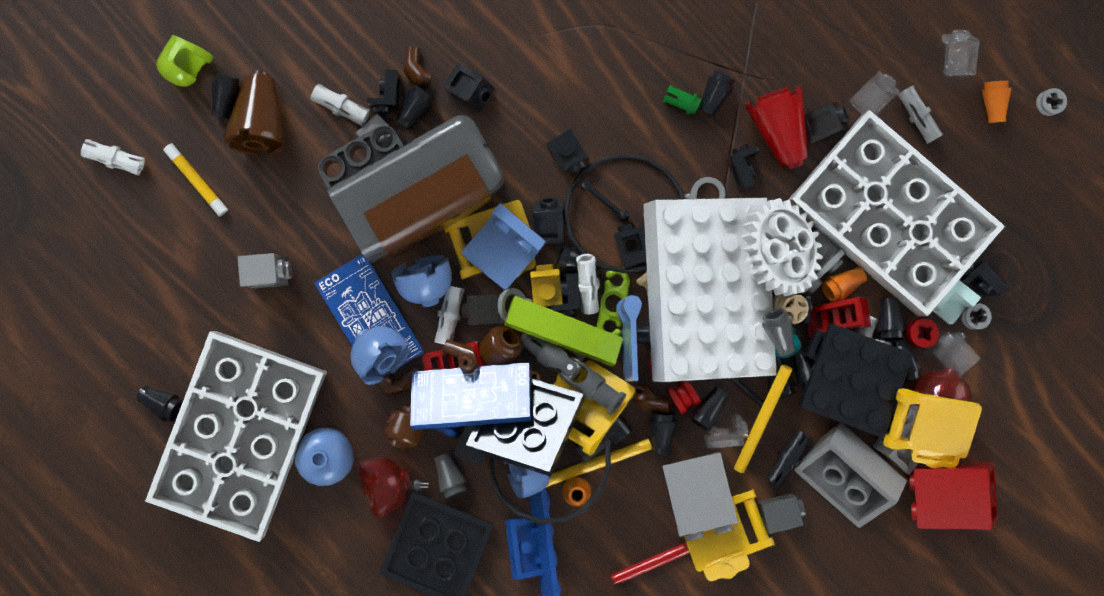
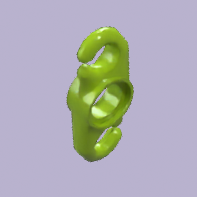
(622, 292)

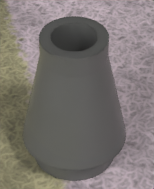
(779, 329)
(449, 476)

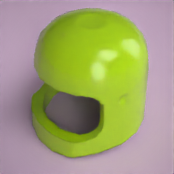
(181, 61)

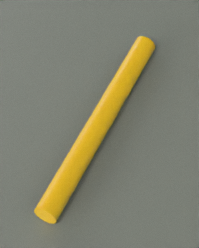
(763, 418)
(599, 462)

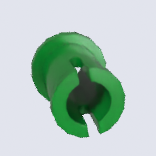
(684, 101)

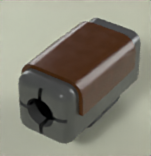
(411, 189)

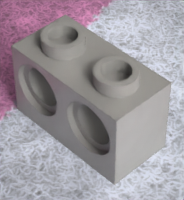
(264, 270)

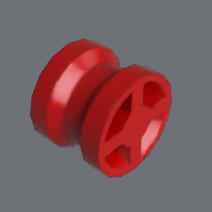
(916, 335)
(683, 396)

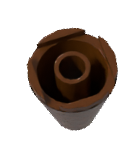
(256, 117)

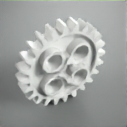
(781, 247)

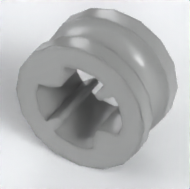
(1045, 108)
(986, 317)

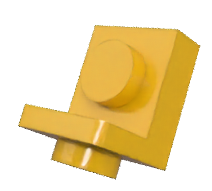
(546, 285)

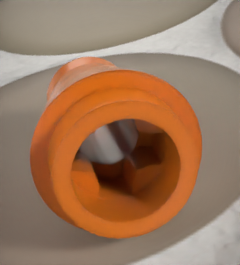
(996, 100)
(841, 285)
(576, 484)

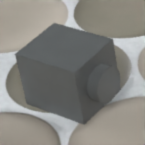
(781, 512)

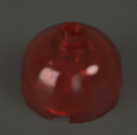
(944, 384)
(383, 484)

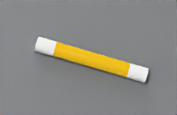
(195, 179)

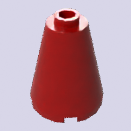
(782, 124)

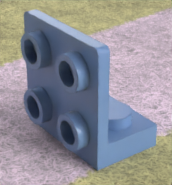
(503, 247)

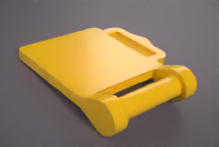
(475, 224)
(591, 412)
(939, 430)
(726, 553)

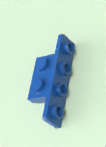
(532, 547)

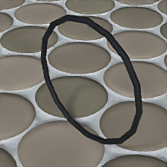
(568, 199)
(558, 519)

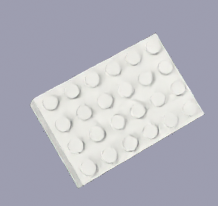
(895, 214)
(701, 292)
(236, 436)

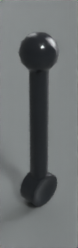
(586, 185)
(746, 390)

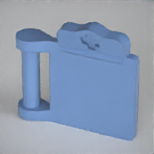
(628, 312)

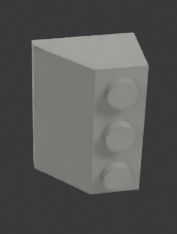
(851, 475)

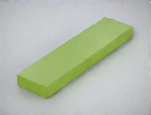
(563, 331)

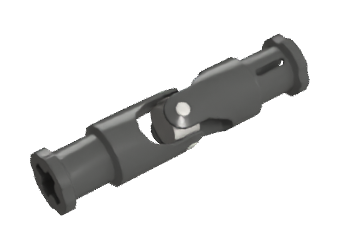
(556, 360)

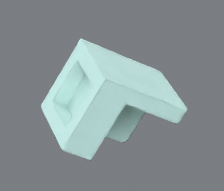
(955, 302)

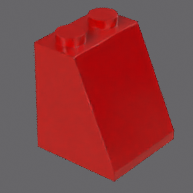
(955, 496)

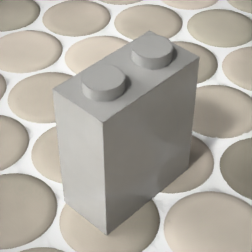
(700, 496)

